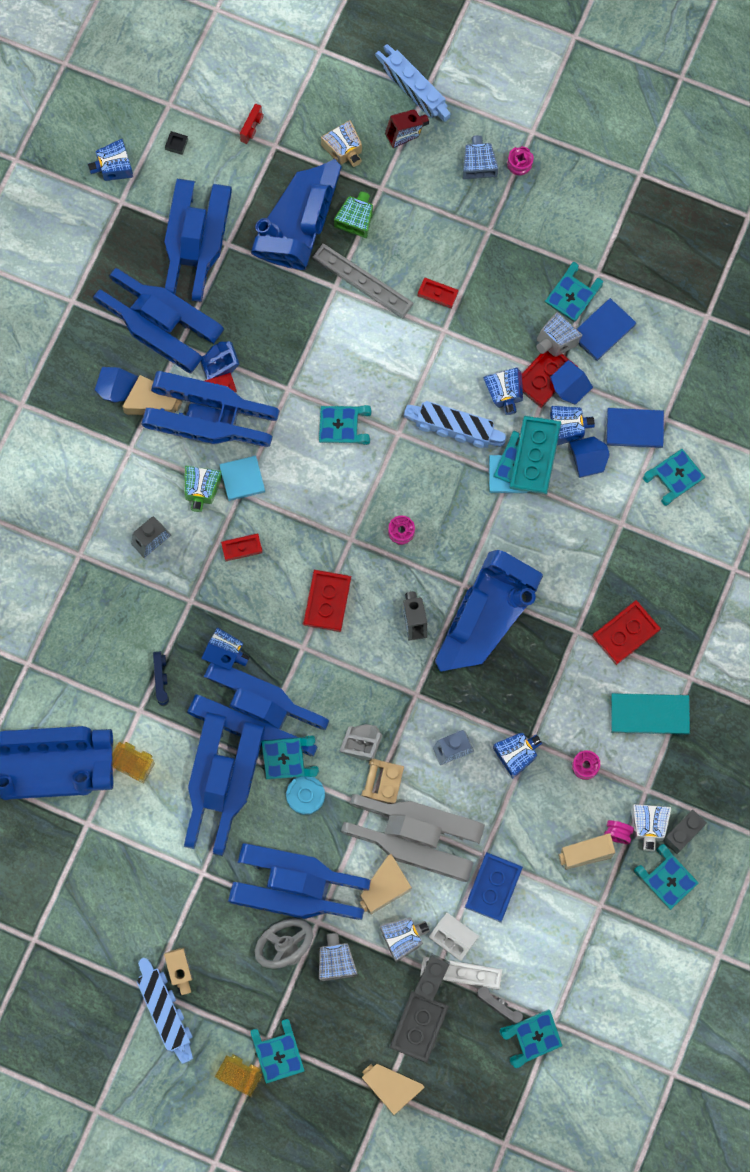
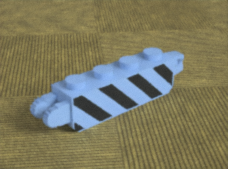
(413, 83)
(455, 424)
(162, 1009)

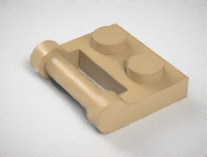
(389, 781)

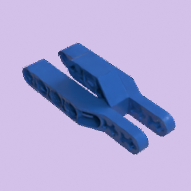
(186, 233)
(165, 311)
(205, 422)
(256, 700)
(212, 777)
(294, 875)

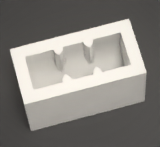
(453, 936)

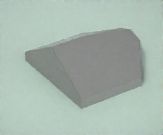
(361, 741)

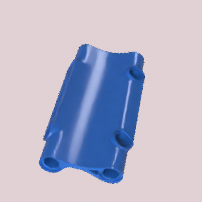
(55, 762)

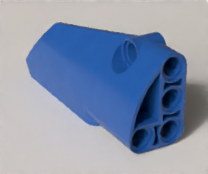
(297, 218)
(488, 610)

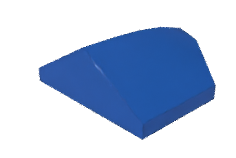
(220, 360)
(570, 383)
(115, 384)
(589, 456)

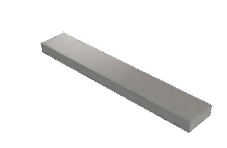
(362, 281)

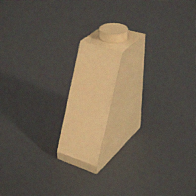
(143, 397)
(587, 852)
(385, 886)
(391, 1087)

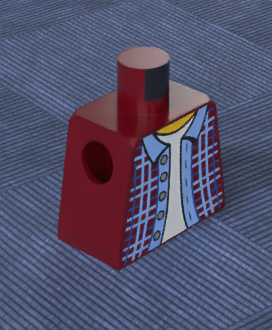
(405, 127)

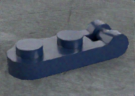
(160, 678)

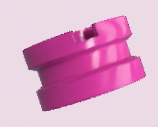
(522, 167)
(406, 524)
(593, 761)
(619, 831)

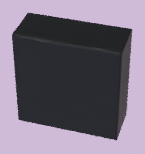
(176, 143)

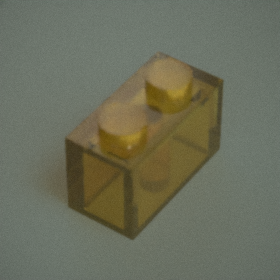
(132, 762)
(239, 1075)

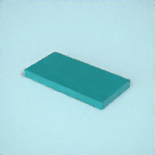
(535, 455)
(650, 714)

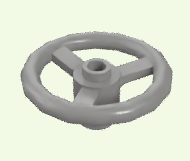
(286, 946)

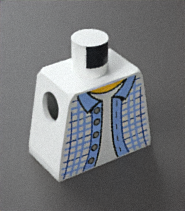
(650, 824)

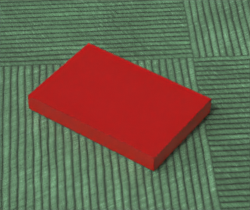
(537, 376)
(327, 600)
(626, 632)

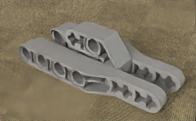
(419, 825)

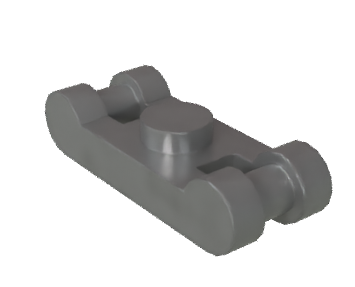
(499, 1006)

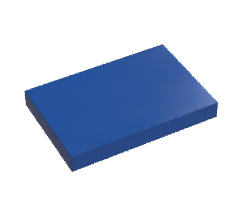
(604, 329)
(635, 427)
(493, 887)

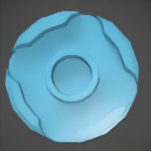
(305, 795)

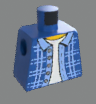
(112, 162)
(506, 389)
(572, 422)
(224, 650)
(517, 752)

